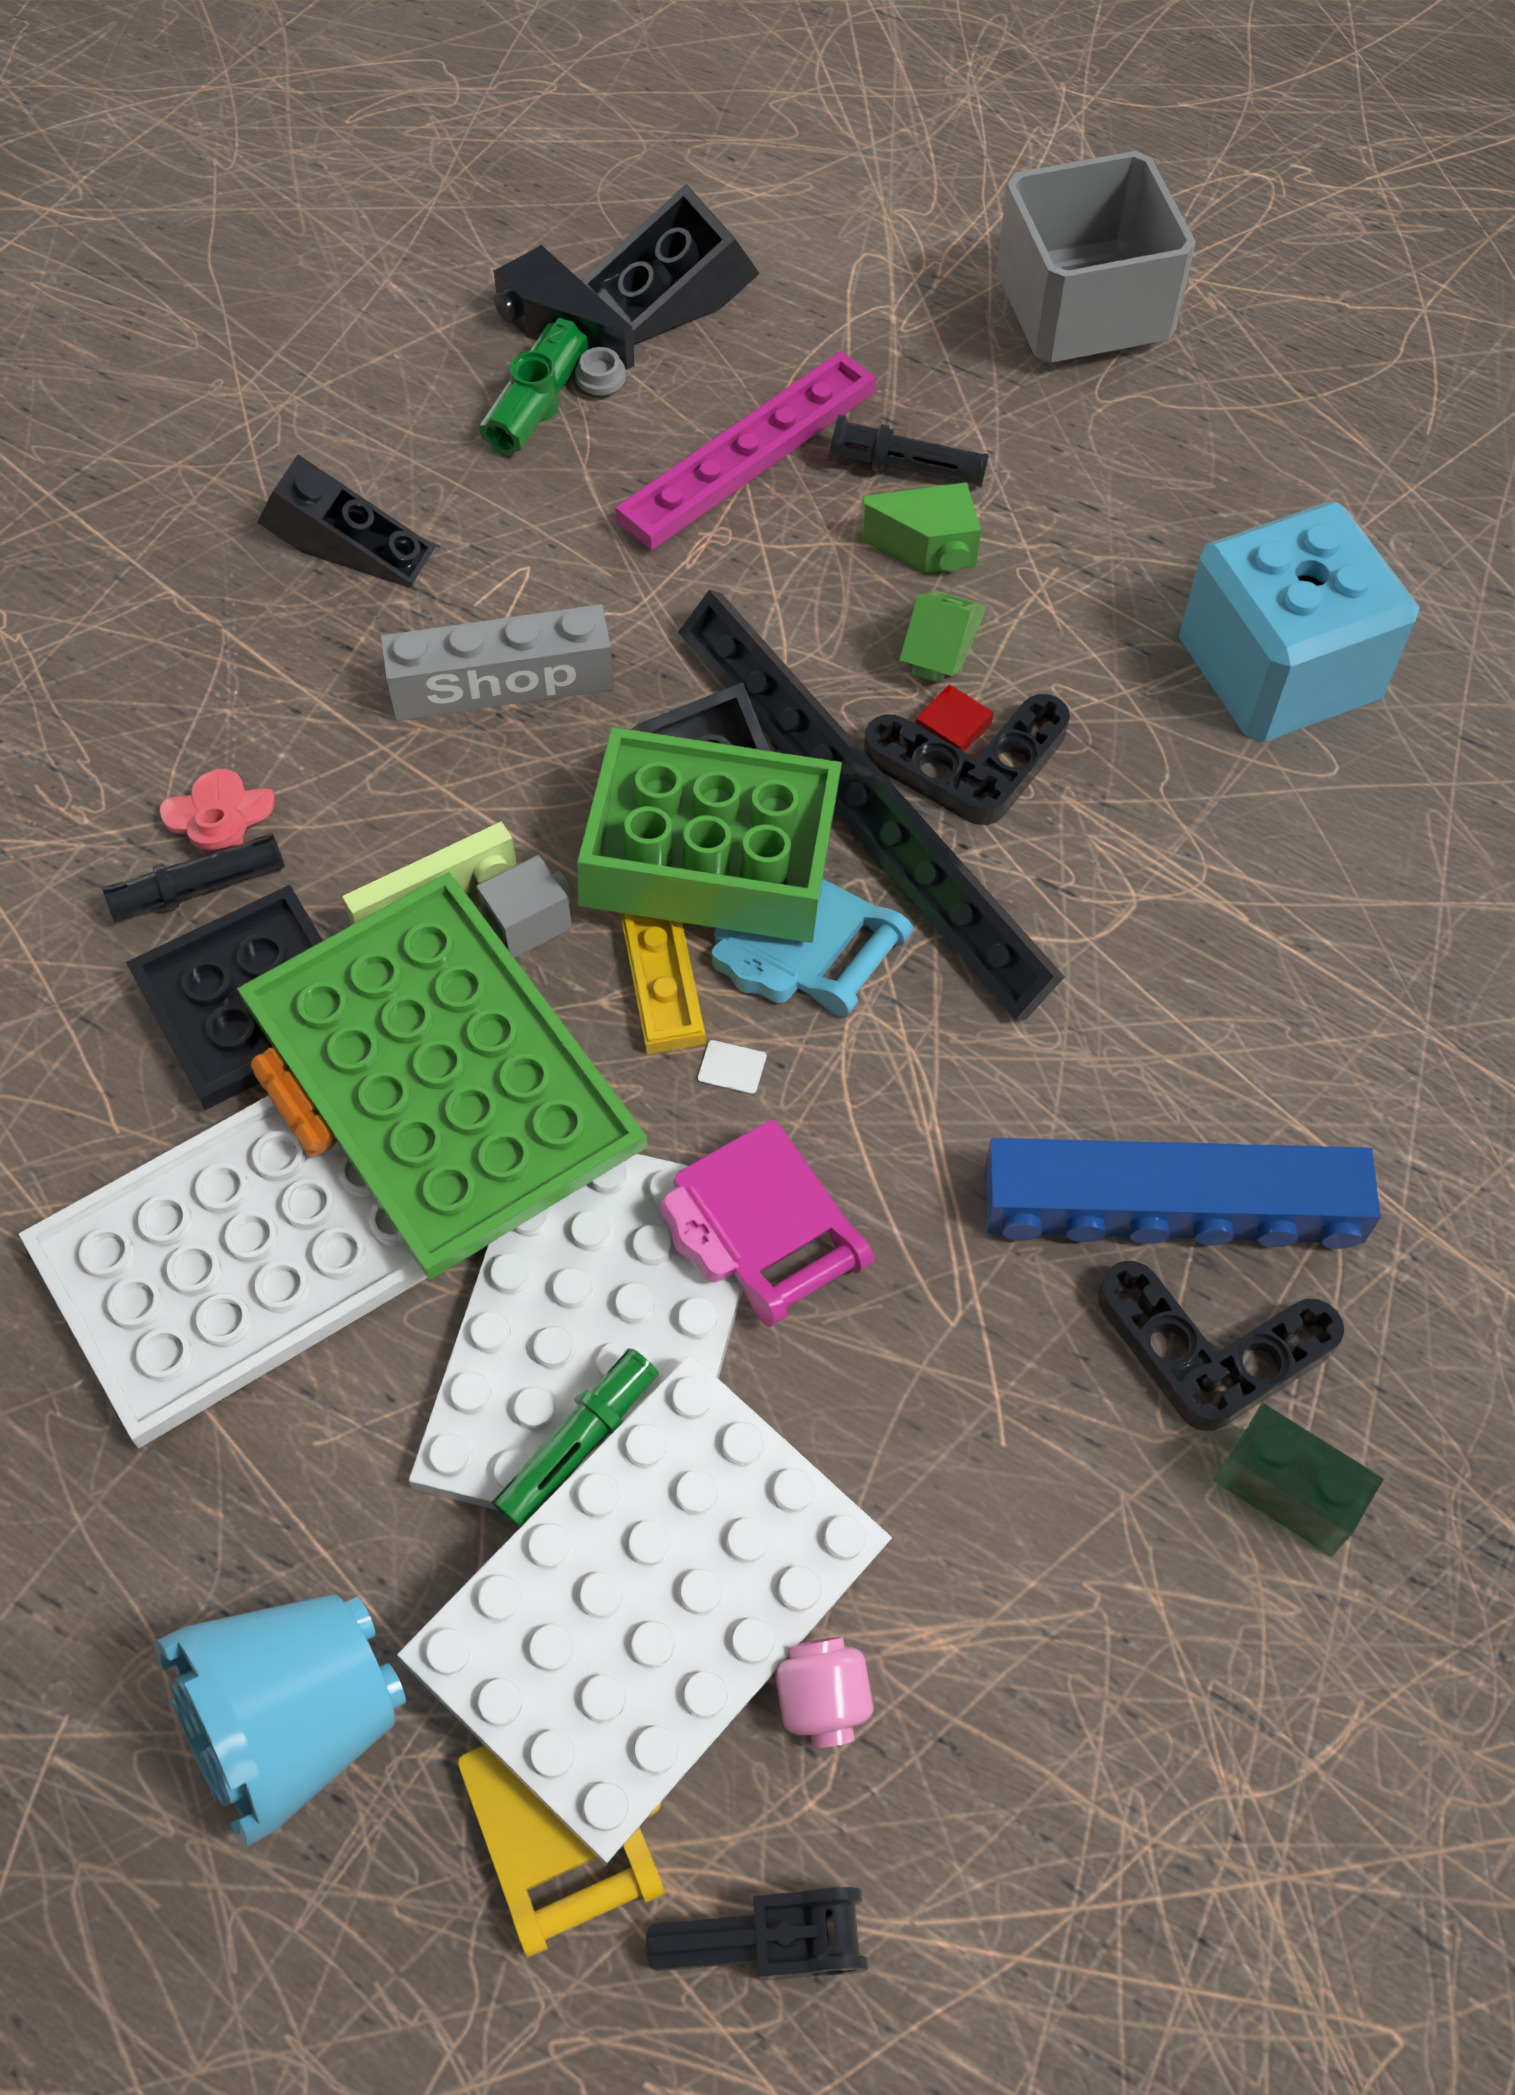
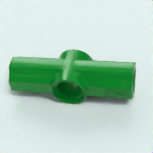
(533, 387)

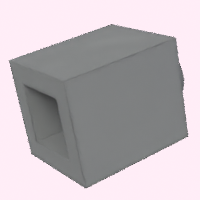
(526, 905)

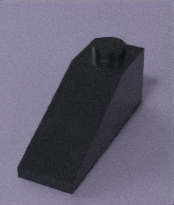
(541, 289)

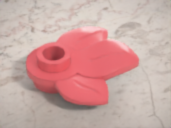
(216, 811)

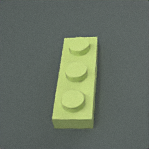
(467, 860)

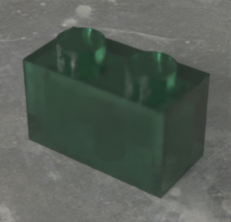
(1299, 1480)

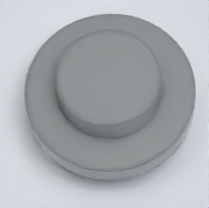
(600, 371)

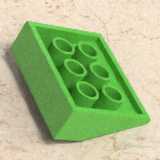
(708, 834)

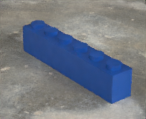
(1181, 1191)

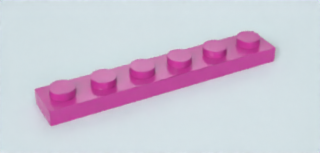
(745, 450)

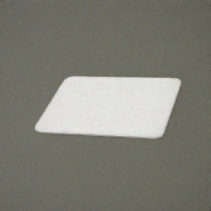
(732, 1066)

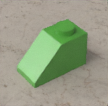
(924, 527)
(941, 634)

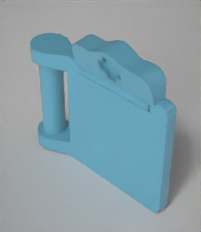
(781, 965)

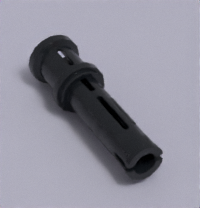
(882, 449)

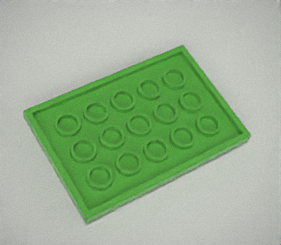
(442, 1073)

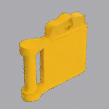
(535, 1847)

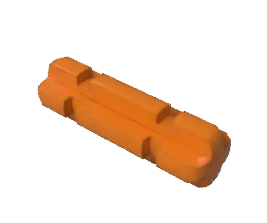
(292, 1102)

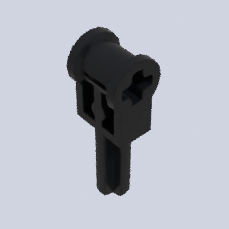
(782, 1936)

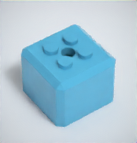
(1296, 621)

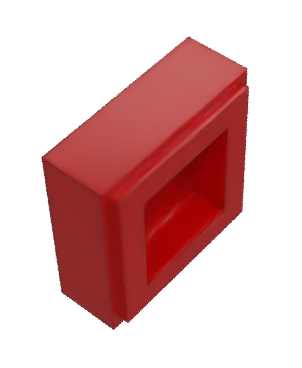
(955, 718)

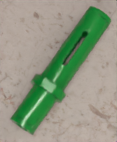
(592, 1419)

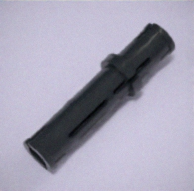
(184, 880)

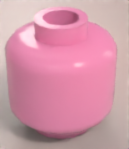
(824, 1691)

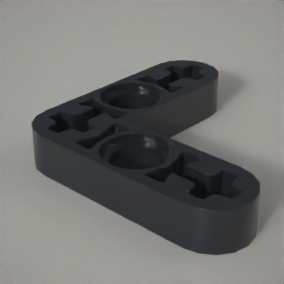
(981, 774)
(1201, 1364)

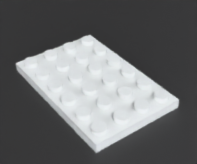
(216, 1266)
(556, 1315)
(644, 1605)

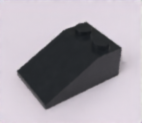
(672, 268)

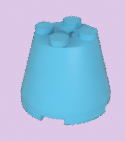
(279, 1703)

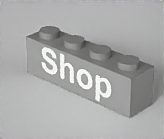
(498, 662)

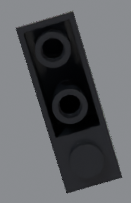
(341, 526)

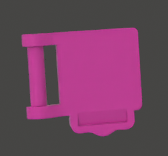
(753, 1209)

